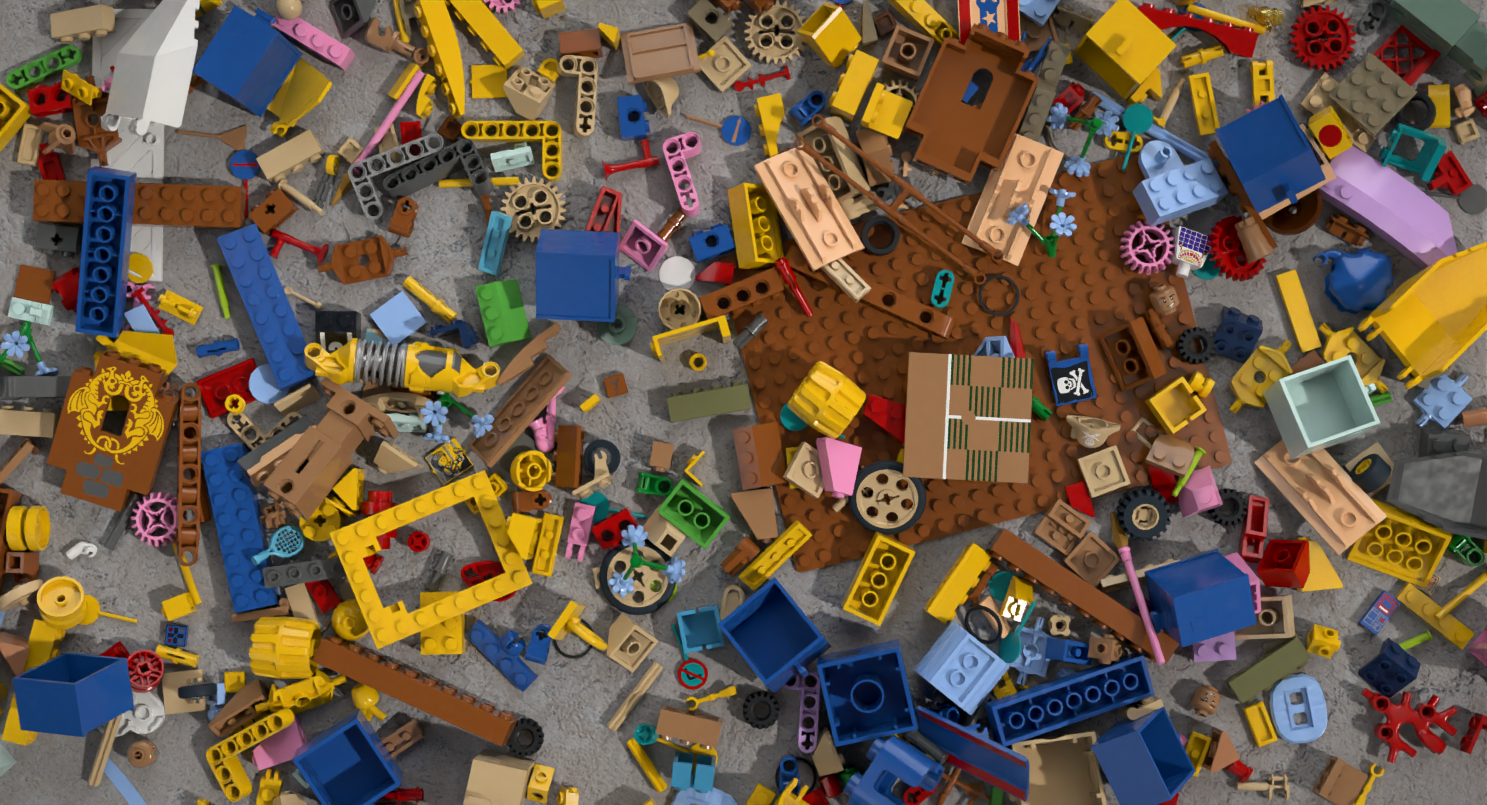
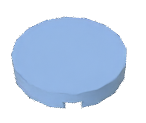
(264, 385)

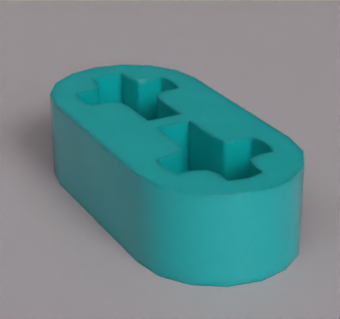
(946, 290)

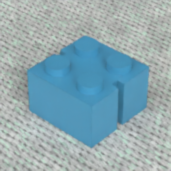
(700, 628)
(682, 772)

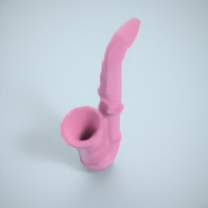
(542, 432)

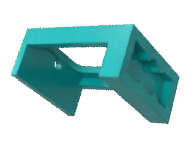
(1427, 158)

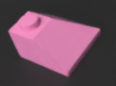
(1199, 493)

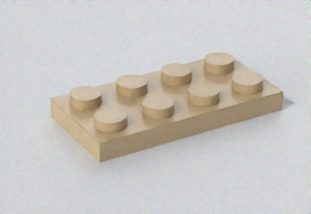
(1317, 100)

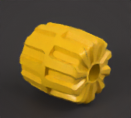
(827, 400)
(284, 647)

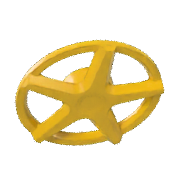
(340, 504)

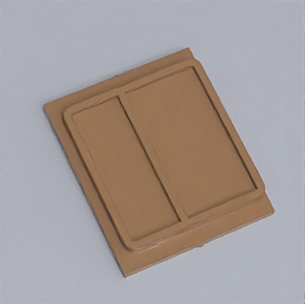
(660, 53)

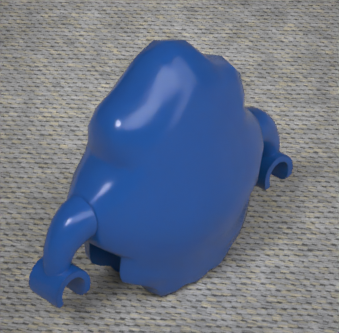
(1357, 279)

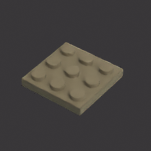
(1371, 94)

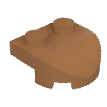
(1171, 454)

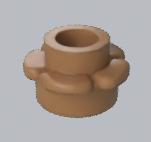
(422, 51)

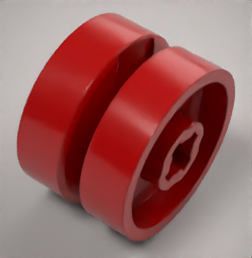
(153, 667)

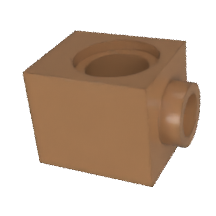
(661, 456)

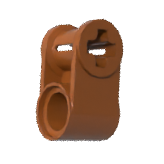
(402, 219)
(527, 500)

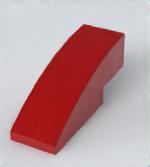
(1254, 529)

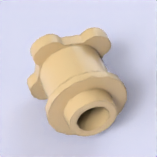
(1064, 629)

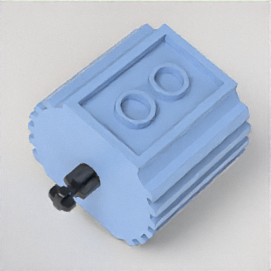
(960, 669)

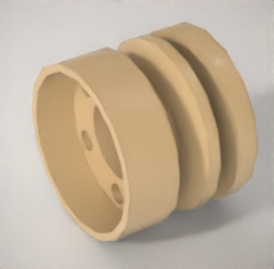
(667, 308)

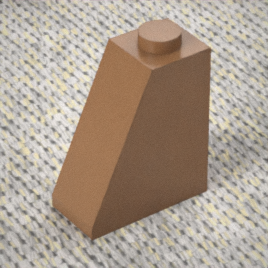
(759, 512)

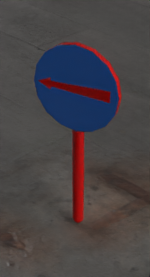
(245, 167)

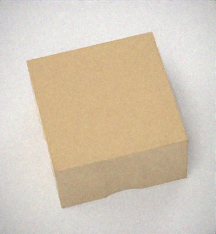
(1062, 770)

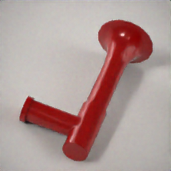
(641, 163)
(319, 252)

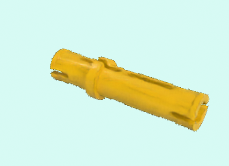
(436, 305)

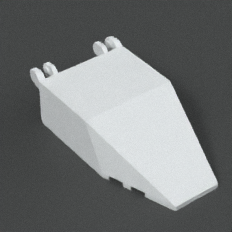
(154, 70)

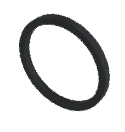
(998, 277)
(966, 620)
(577, 656)
(811, 766)

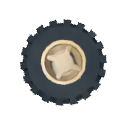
(1143, 513)

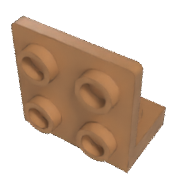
(1340, 782)

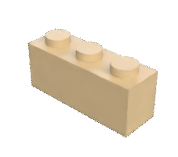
(82, 23)
(291, 156)
(28, 422)

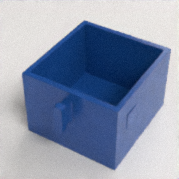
(248, 60)
(1270, 154)
(578, 275)
(1199, 598)
(774, 635)
(73, 694)
(1144, 759)
(348, 763)

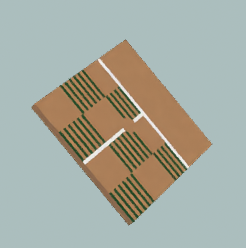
(968, 417)

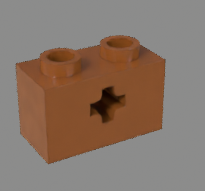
(283, 208)

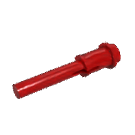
(785, 271)
(410, 794)

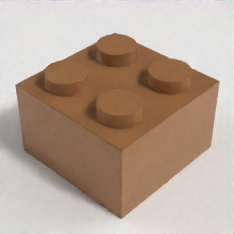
(907, 53)

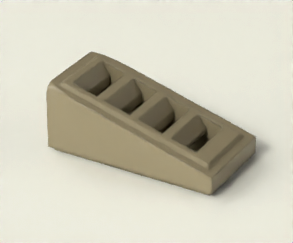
(868, 30)

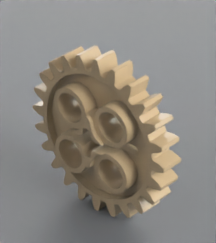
(776, 51)
(529, 192)

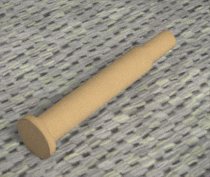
(1172, 101)
(283, 185)

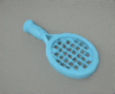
(256, 559)

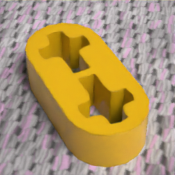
(1122, 147)

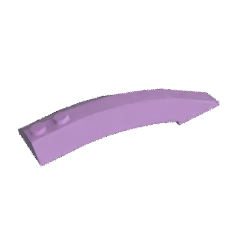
(1390, 207)

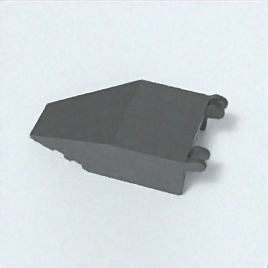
(1444, 490)

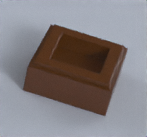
(884, 23)
(450, 129)

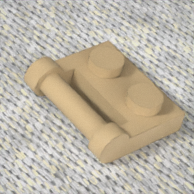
(1141, 707)

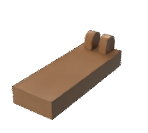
(17, 456)
(284, 608)
(404, 737)

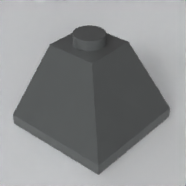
(351, 14)

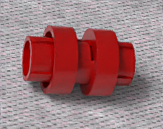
(376, 503)

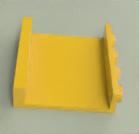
(690, 331)

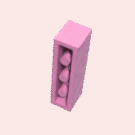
(315, 41)

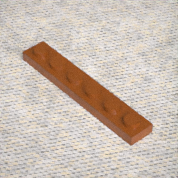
(1237, 188)

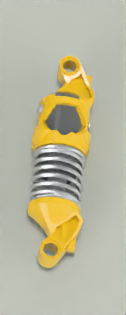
(411, 365)

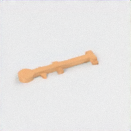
(905, 157)

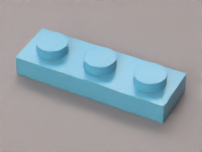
(495, 242)

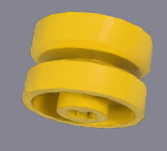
(28, 528)
(62, 602)

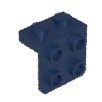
(1237, 334)
(468, 336)
(1390, 669)

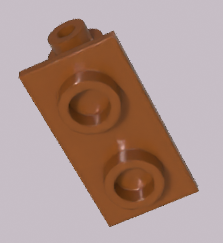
(1354, 232)

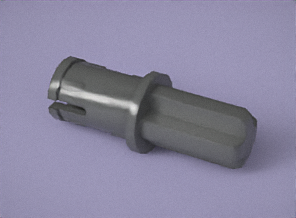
(750, 331)
(438, 571)

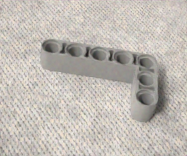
(388, 164)

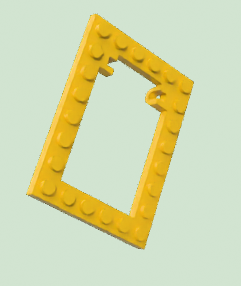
(394, 621)

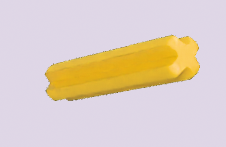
(647, 765)

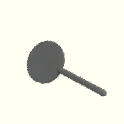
(1471, 200)

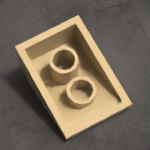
(1273, 621)

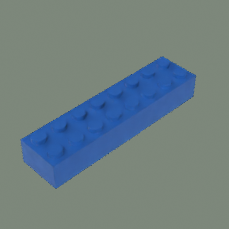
(105, 251)
(267, 305)
(238, 527)
(1069, 699)

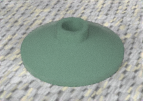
(625, 333)

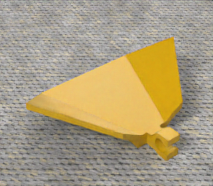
(298, 95)
(145, 346)

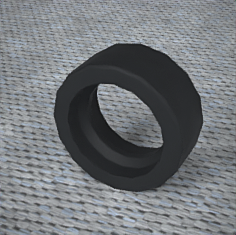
(1430, 116)
(883, 221)

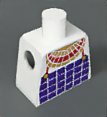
(1189, 250)

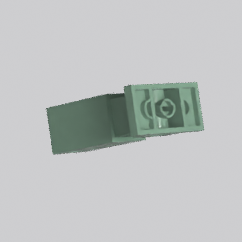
(1449, 29)

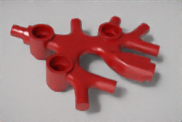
(1402, 713)

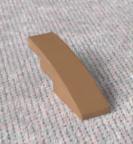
(523, 360)

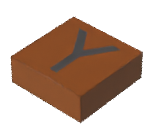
(616, 385)

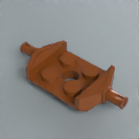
(93, 136)
(346, 260)

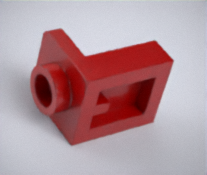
(1071, 96)

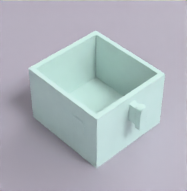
(1321, 407)

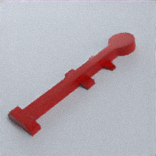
(739, 85)
(153, 313)

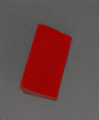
(1163, 482)

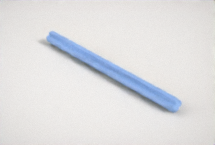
(1159, 133)

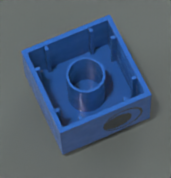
(867, 693)

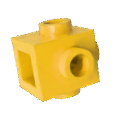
(1322, 641)

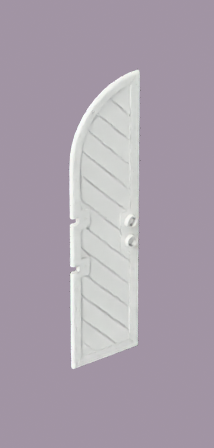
(135, 153)

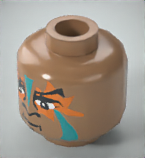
(142, 753)

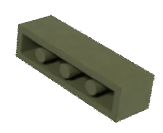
(708, 403)
(1268, 669)

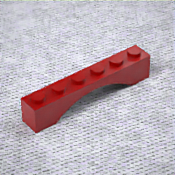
(1234, 40)

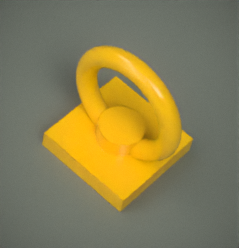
(570, 623)

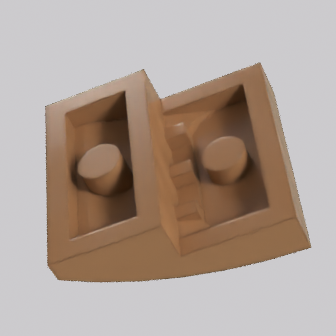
(1061, 527)

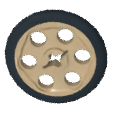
(906, 516)
(652, 600)

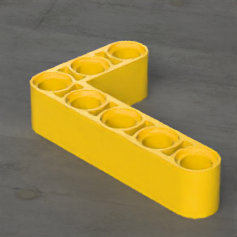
(520, 137)
(224, 757)

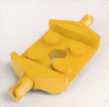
(1347, 341)
(1271, 364)
(316, 689)

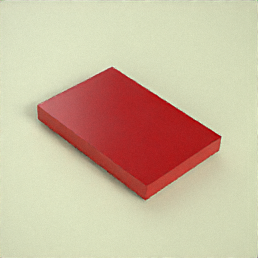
(224, 383)

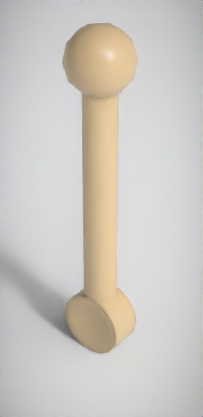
(288, 290)

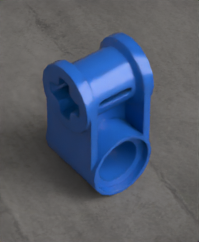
(807, 108)
(539, 648)
(787, 775)

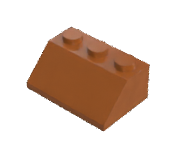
(1132, 354)
(760, 455)
(568, 456)

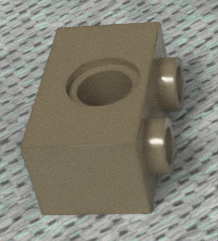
(714, 31)

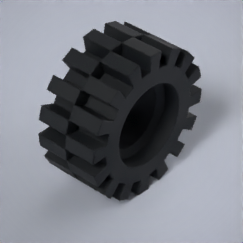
(1208, 345)
(1239, 510)
(770, 700)
(536, 744)

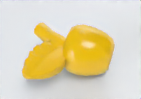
(365, 699)

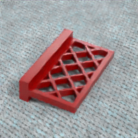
(1422, 63)

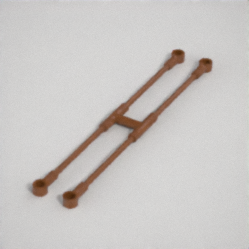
(906, 189)

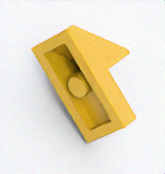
(1151, 85)
(1017, 596)

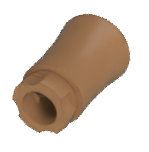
(1253, 240)

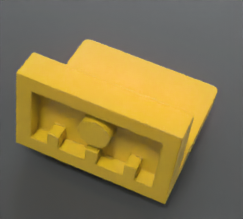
(886, 112)

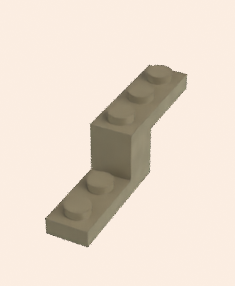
(1044, 91)

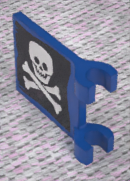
(1072, 377)

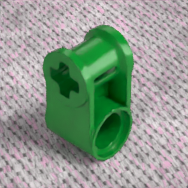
(652, 484)
(1462, 546)

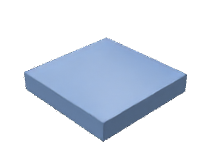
(398, 319)

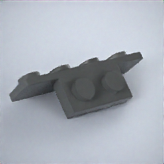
(302, 572)

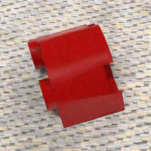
(68, 287)

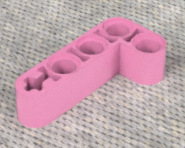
(683, 177)

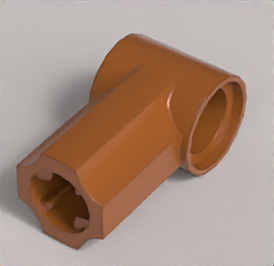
(743, 553)

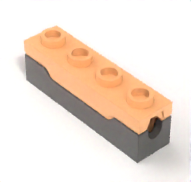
(265, 458)

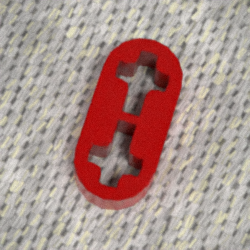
(920, 796)

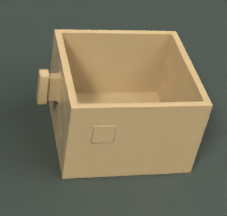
(498, 779)

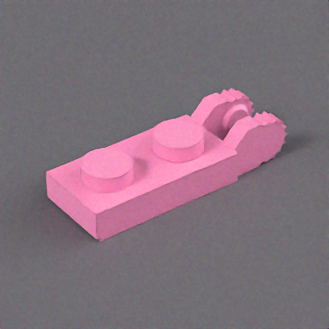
(580, 529)

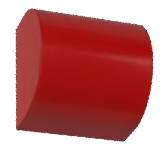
(830, 785)

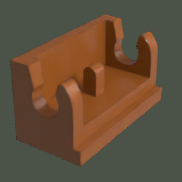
(581, 43)

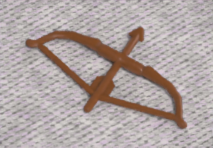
(970, 789)

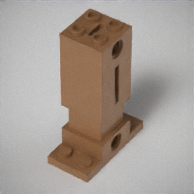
(325, 451)

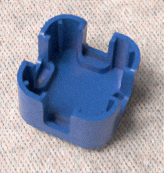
(892, 761)

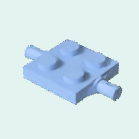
(1442, 400)
(1032, 654)

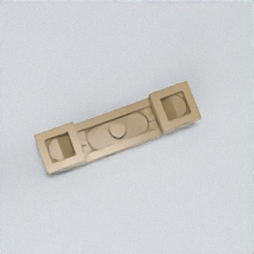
(398, 402)

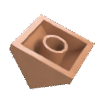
(15, 650)
(1220, 752)

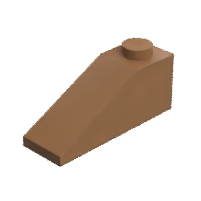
(240, 708)

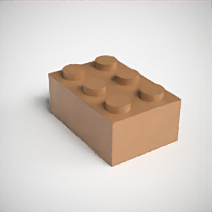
(688, 727)

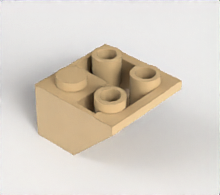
(528, 92)
(663, 533)
(825, 756)

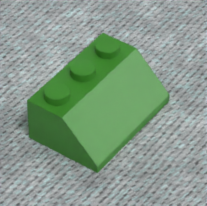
(503, 313)
(694, 513)

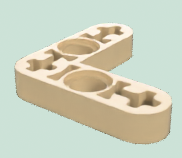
(245, 419)

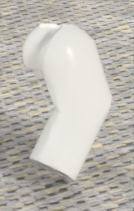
(82, 548)

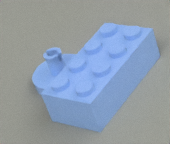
(1172, 187)

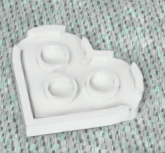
(145, 717)

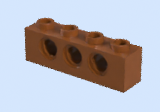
(769, 278)

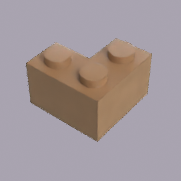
(877, 147)

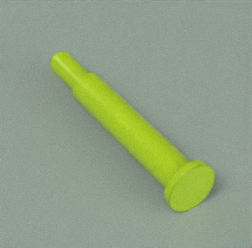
(221, 289)
(1182, 481)
(1416, 640)

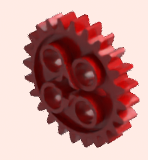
(1319, 20)
(1229, 252)

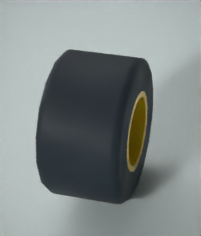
(1370, 473)

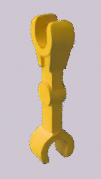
(726, 692)
(1360, 800)

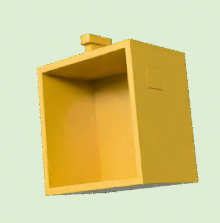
(1124, 47)

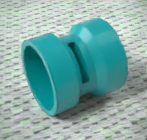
(642, 735)

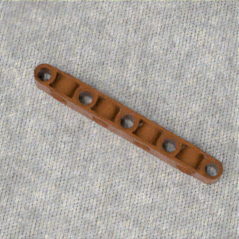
(902, 307)
(188, 490)

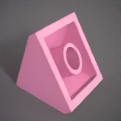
(643, 246)

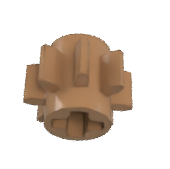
(273, 517)

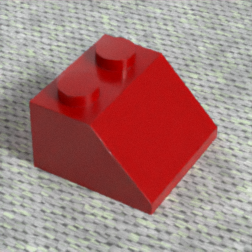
(1285, 563)

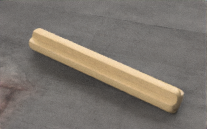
(635, 696)
(104, 751)

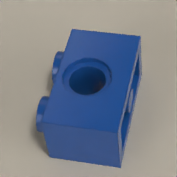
(627, 106)
(724, 243)
(1067, 651)

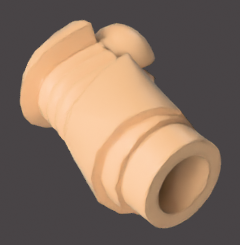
(1464, 97)

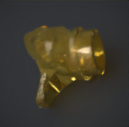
(1266, 17)

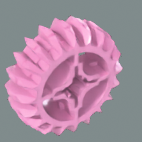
(1146, 240)
(152, 514)

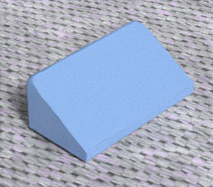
(140, 320)

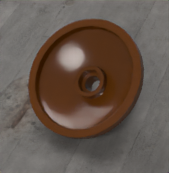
(1307, 214)

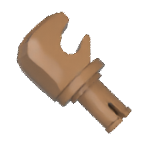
(389, 41)

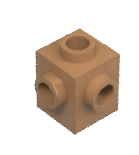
(1105, 648)

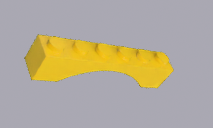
(771, 113)

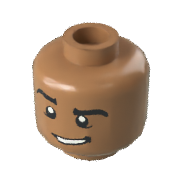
(1164, 299)
(1205, 700)

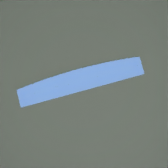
(123, 784)

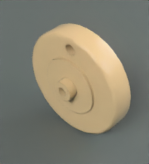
(20, 595)

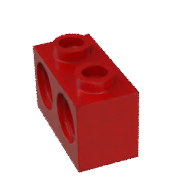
(52, 105)
(613, 524)

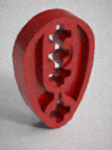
(484, 569)

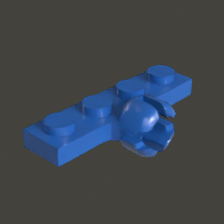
(503, 653)

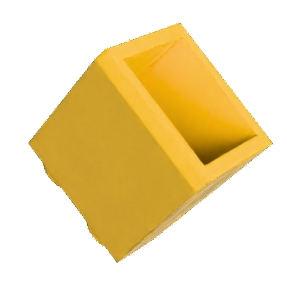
(830, 34)

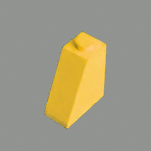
(1322, 574)

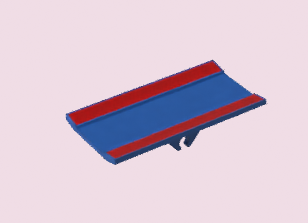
(977, 753)

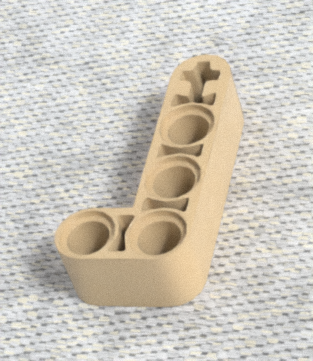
(582, 97)

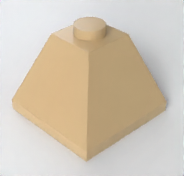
(394, 460)
(629, 642)

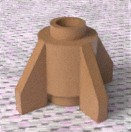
(60, 137)

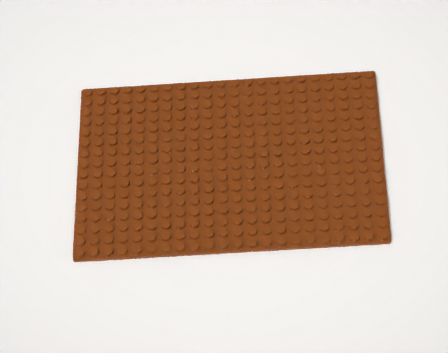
(1059, 306)

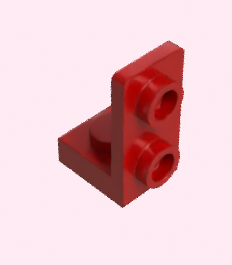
(1475, 725)

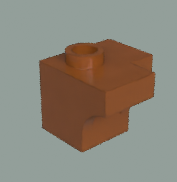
(22, 565)

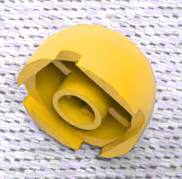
(531, 470)
(349, 620)

